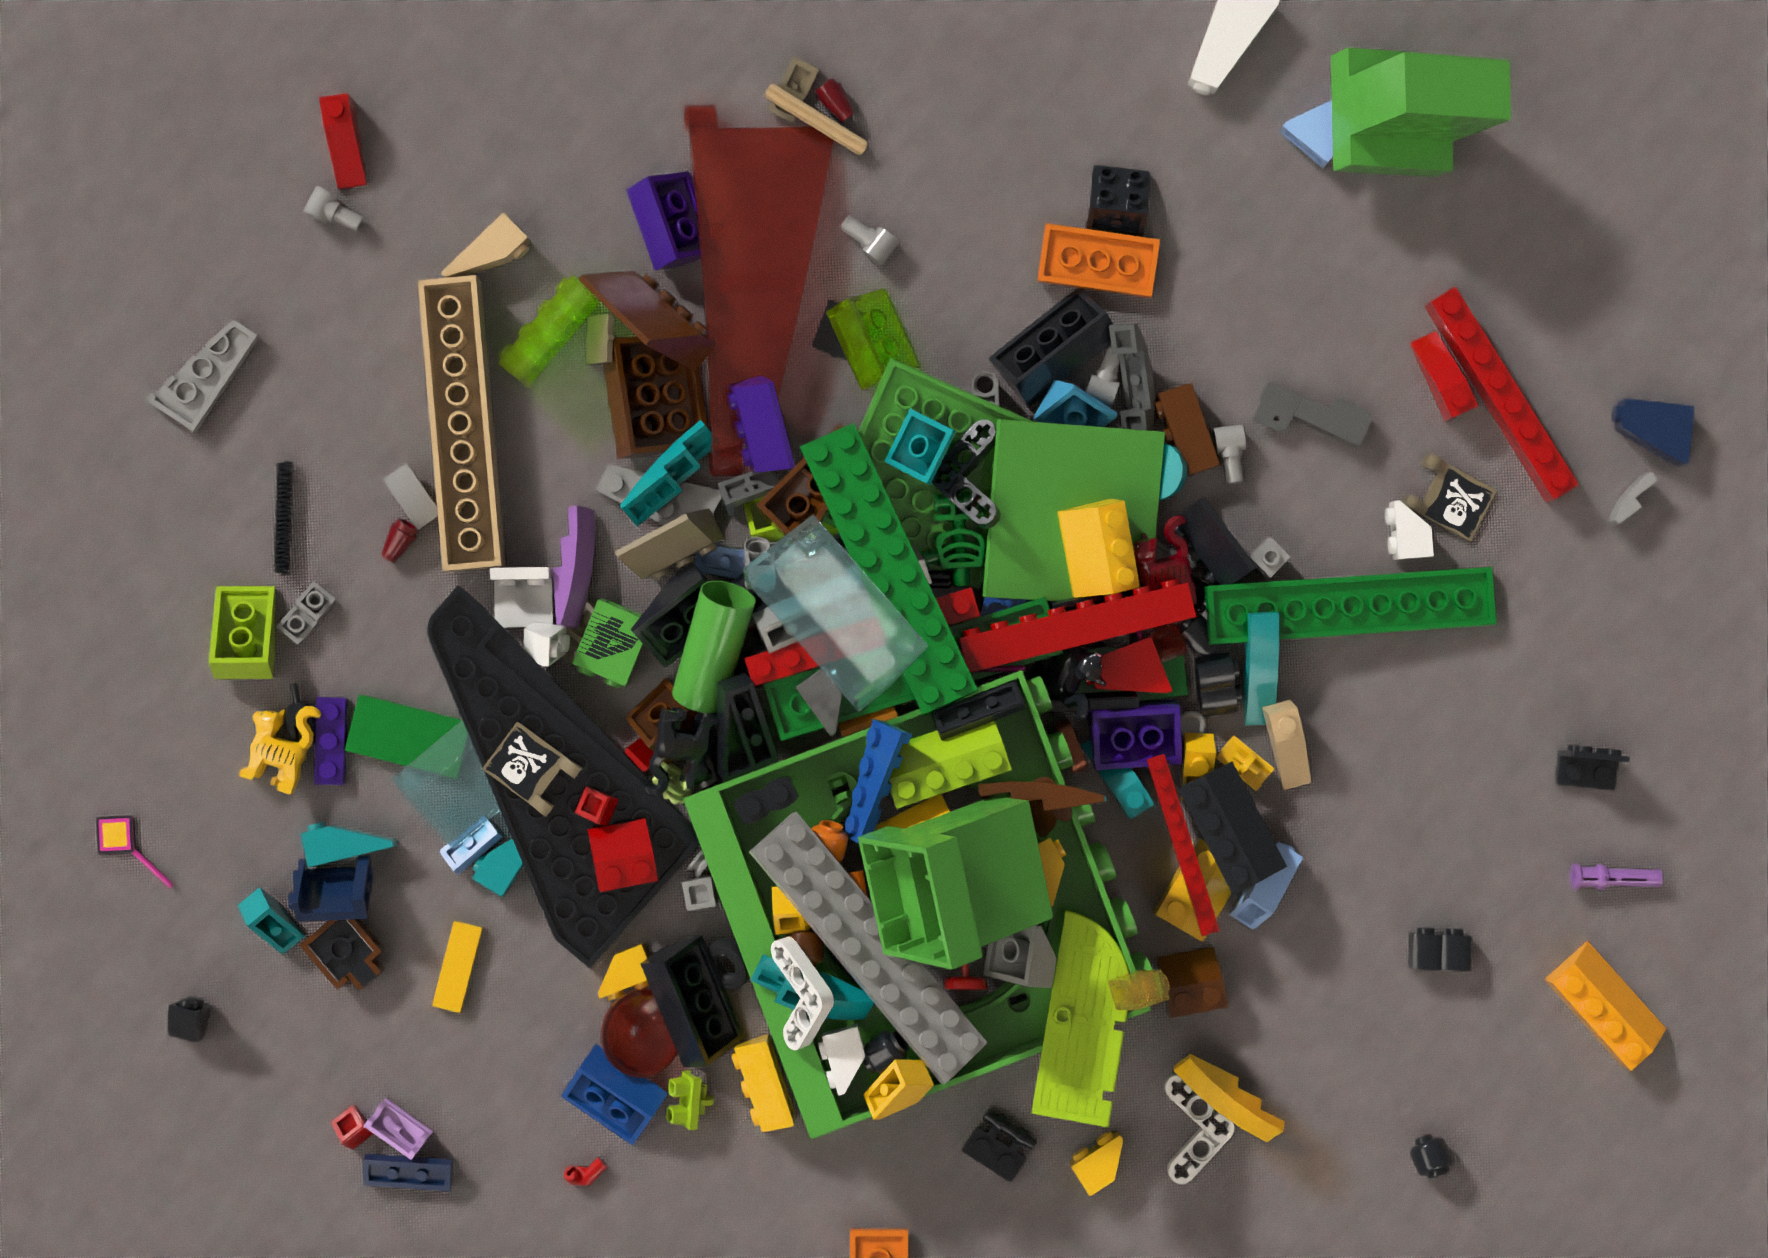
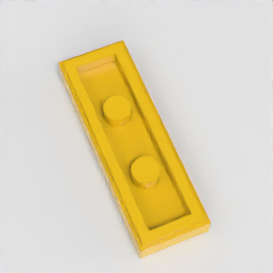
(457, 966)

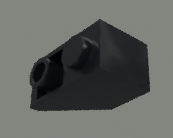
(188, 1018)

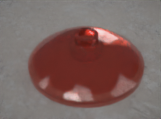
(649, 1048)

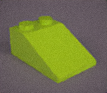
(243, 632)

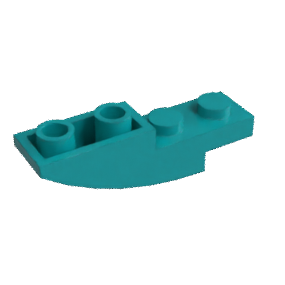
(848, 1004)

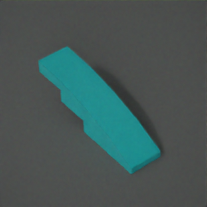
(664, 476)
(1261, 668)

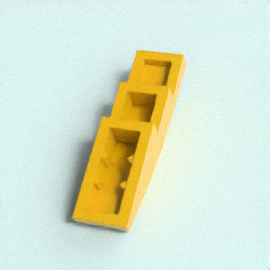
(1222, 1094)

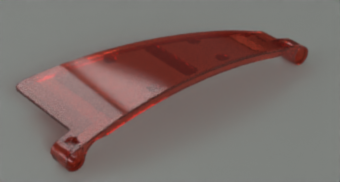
(756, 234)

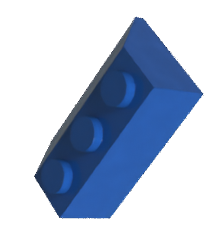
(613, 1098)

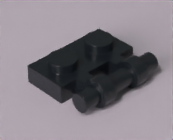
(993, 1152)

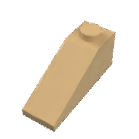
(493, 247)
(1287, 743)

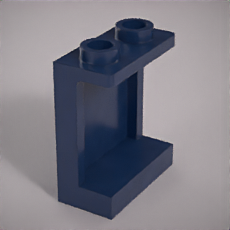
(332, 892)

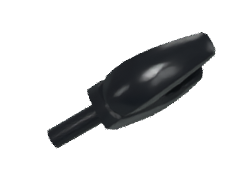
(291, 712)

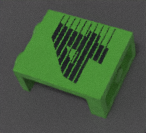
(609, 644)

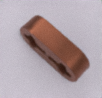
(1067, 730)

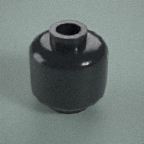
(884, 1050)
(1431, 1156)

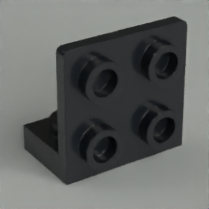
(1118, 200)
(1586, 769)

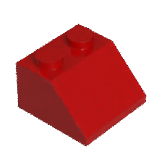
(622, 855)

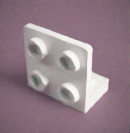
(523, 595)

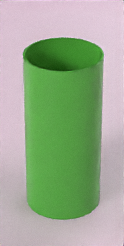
(712, 644)

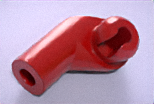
(585, 1175)

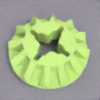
(676, 790)

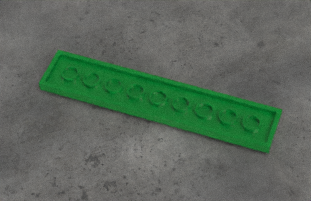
(886, 556)
(1355, 604)
(796, 718)

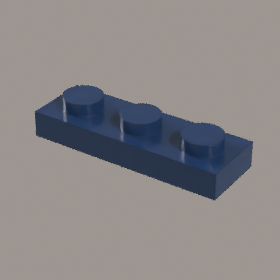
(407, 1173)

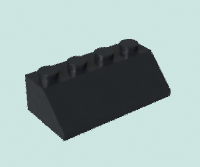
(1053, 346)
(1232, 828)
(692, 1001)

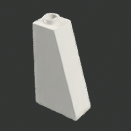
(1227, 37)

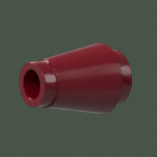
(835, 99)
(398, 540)

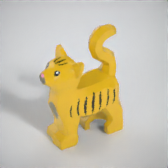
(278, 752)

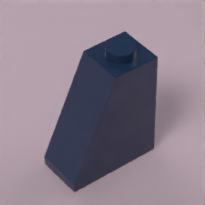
(1657, 427)

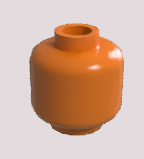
(833, 837)

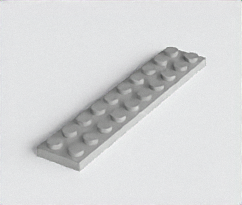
(848, 927)

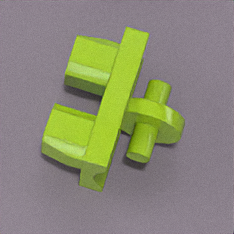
(692, 1100)

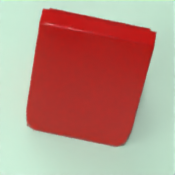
(640, 754)
(596, 806)
(350, 1128)

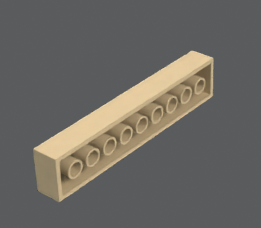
(461, 424)

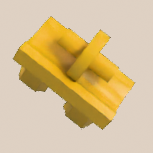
(1248, 764)

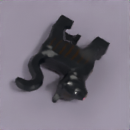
(1066, 674)
(681, 745)

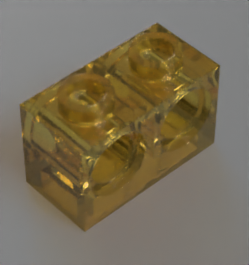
(1139, 989)

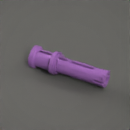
(1602, 877)

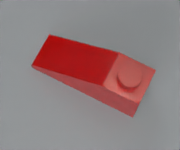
(343, 140)
(1443, 376)

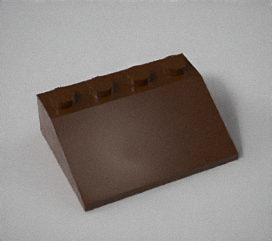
(652, 315)
(650, 399)

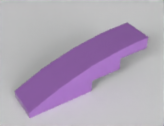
(574, 575)

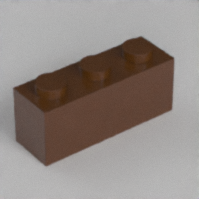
(1186, 428)

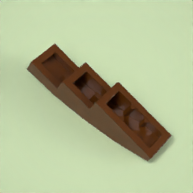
(1052, 795)

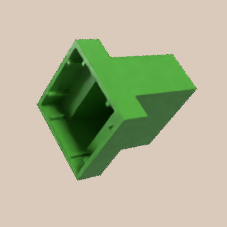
(1408, 107)
(956, 882)

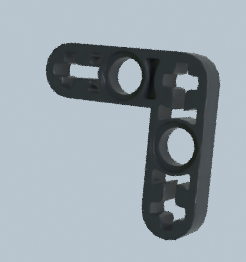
(958, 479)

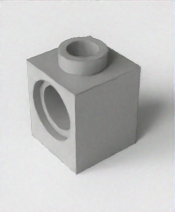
(1268, 557)
(699, 893)

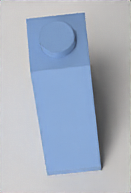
(1312, 133)
(1261, 899)

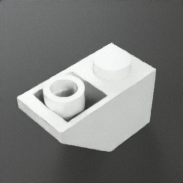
(1409, 533)
(546, 642)
(845, 1054)

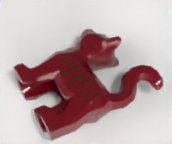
(1176, 566)

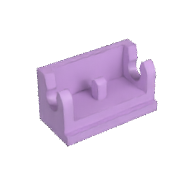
(398, 1128)

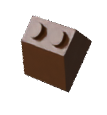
(646, 714)
(1193, 982)

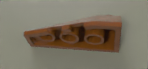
(794, 499)

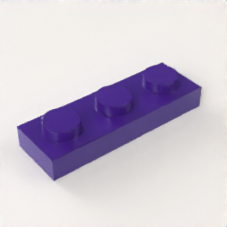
(330, 741)

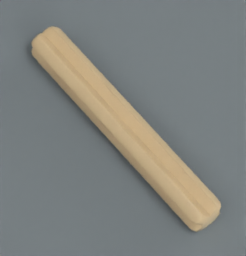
(816, 119)

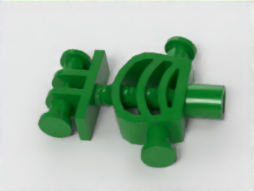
(960, 565)

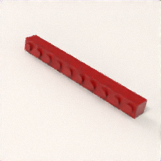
(1182, 845)

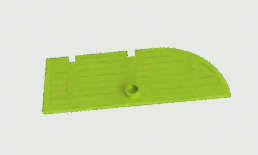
(1079, 1039)

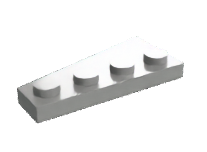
(199, 384)
(619, 481)

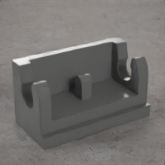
(746, 488)

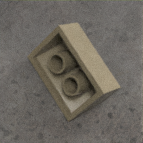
(672, 545)

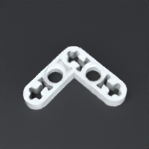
(813, 991)
(1204, 1133)

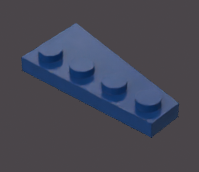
(875, 768)

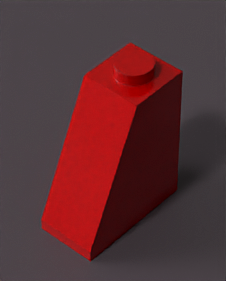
(1134, 669)

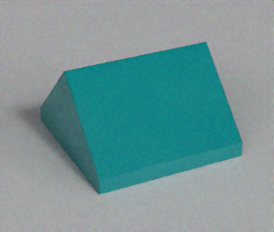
(920, 446)

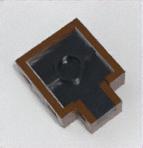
(345, 952)

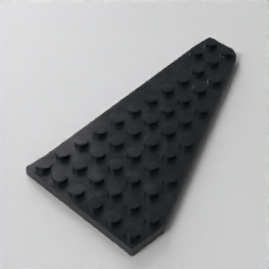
(494, 689)

